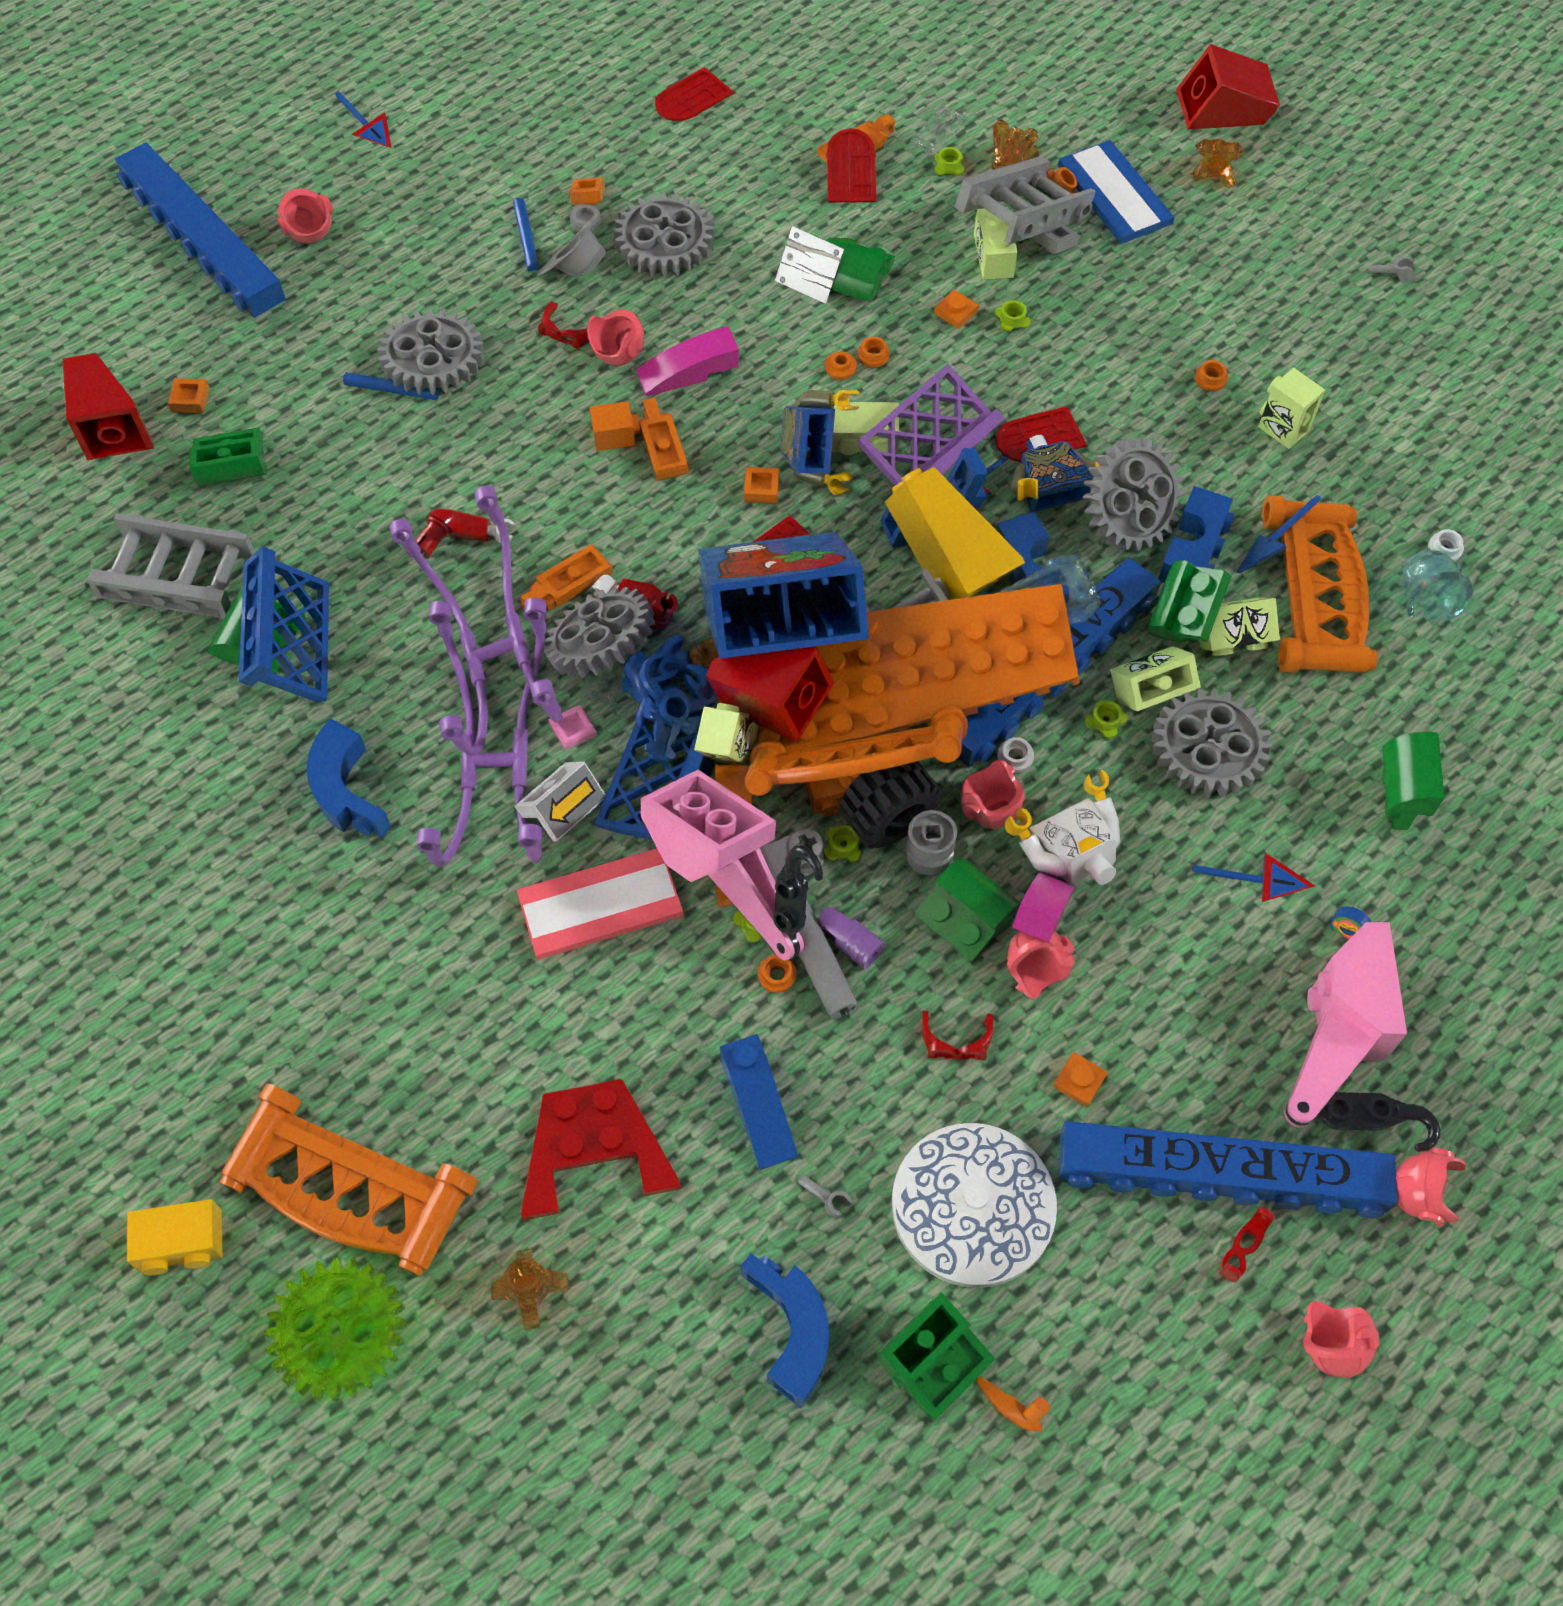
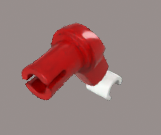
(456, 524)
(661, 606)

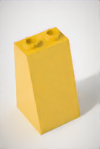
(950, 534)

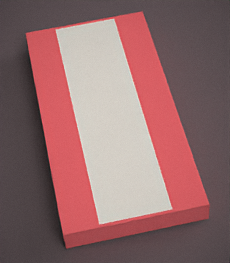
(599, 903)

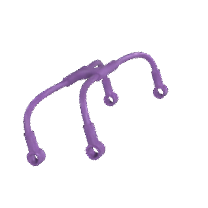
(541, 690)
(529, 834)

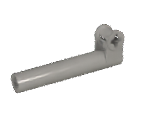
(817, 953)

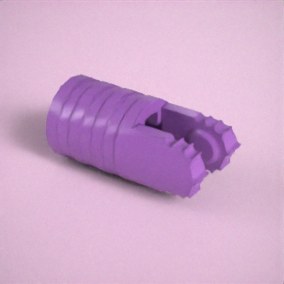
(851, 937)

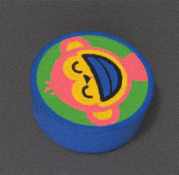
(1348, 921)

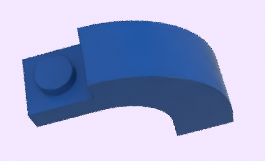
(965, 477)
(328, 767)
(805, 1356)

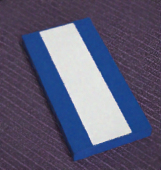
(1121, 194)

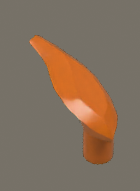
(1013, 1410)

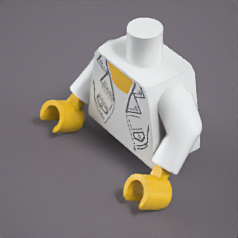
(1074, 841)

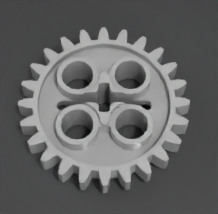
(664, 234)
(430, 351)
(1146, 468)
(599, 632)
(1225, 767)

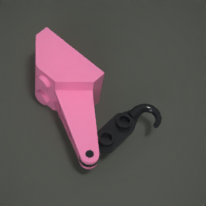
(718, 834)
(1357, 1021)

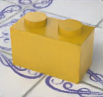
(174, 1236)

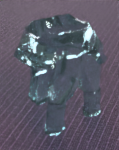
(1066, 571)

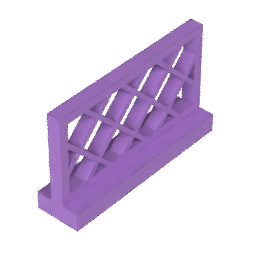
(942, 458)

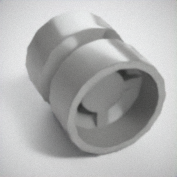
(931, 842)

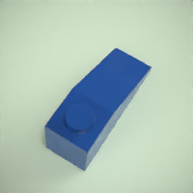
(758, 1101)

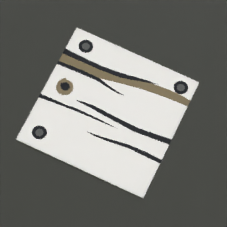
(809, 264)

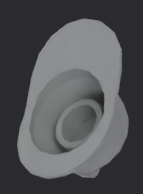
(578, 256)

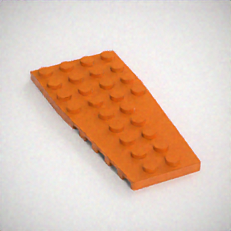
(938, 657)

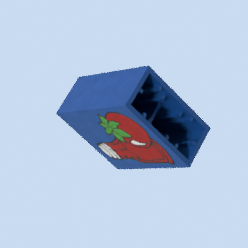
(783, 594)

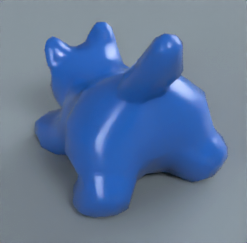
(633, 665)

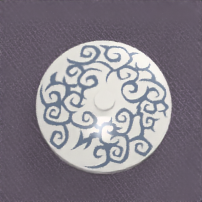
(974, 1205)

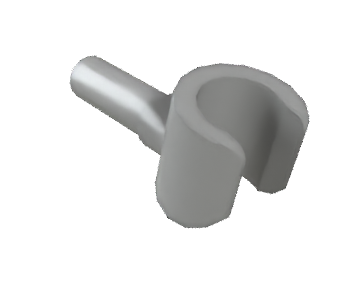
(1403, 267)
(825, 1196)

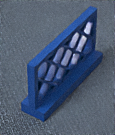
(261, 618)
(693, 762)

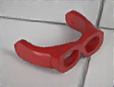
(578, 336)
(938, 1048)
(1257, 1228)

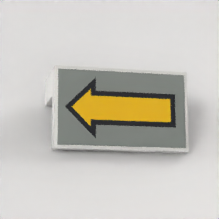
(563, 799)

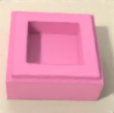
(574, 728)

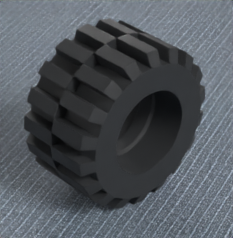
(886, 801)

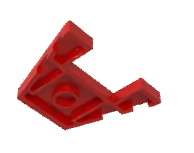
(587, 1129)

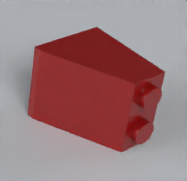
(1227, 91)
(101, 410)
(774, 687)

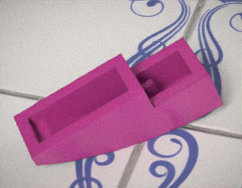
(690, 362)
(1043, 906)

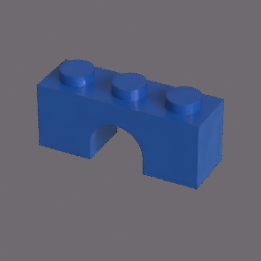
(1205, 518)
(1030, 541)

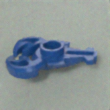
(671, 703)

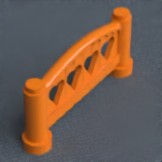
(1313, 646)
(775, 766)
(427, 1200)

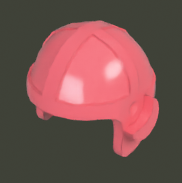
(305, 215)
(616, 337)
(992, 795)
(1039, 963)
(1422, 1184)
(1340, 1339)

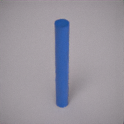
(525, 234)
(385, 385)

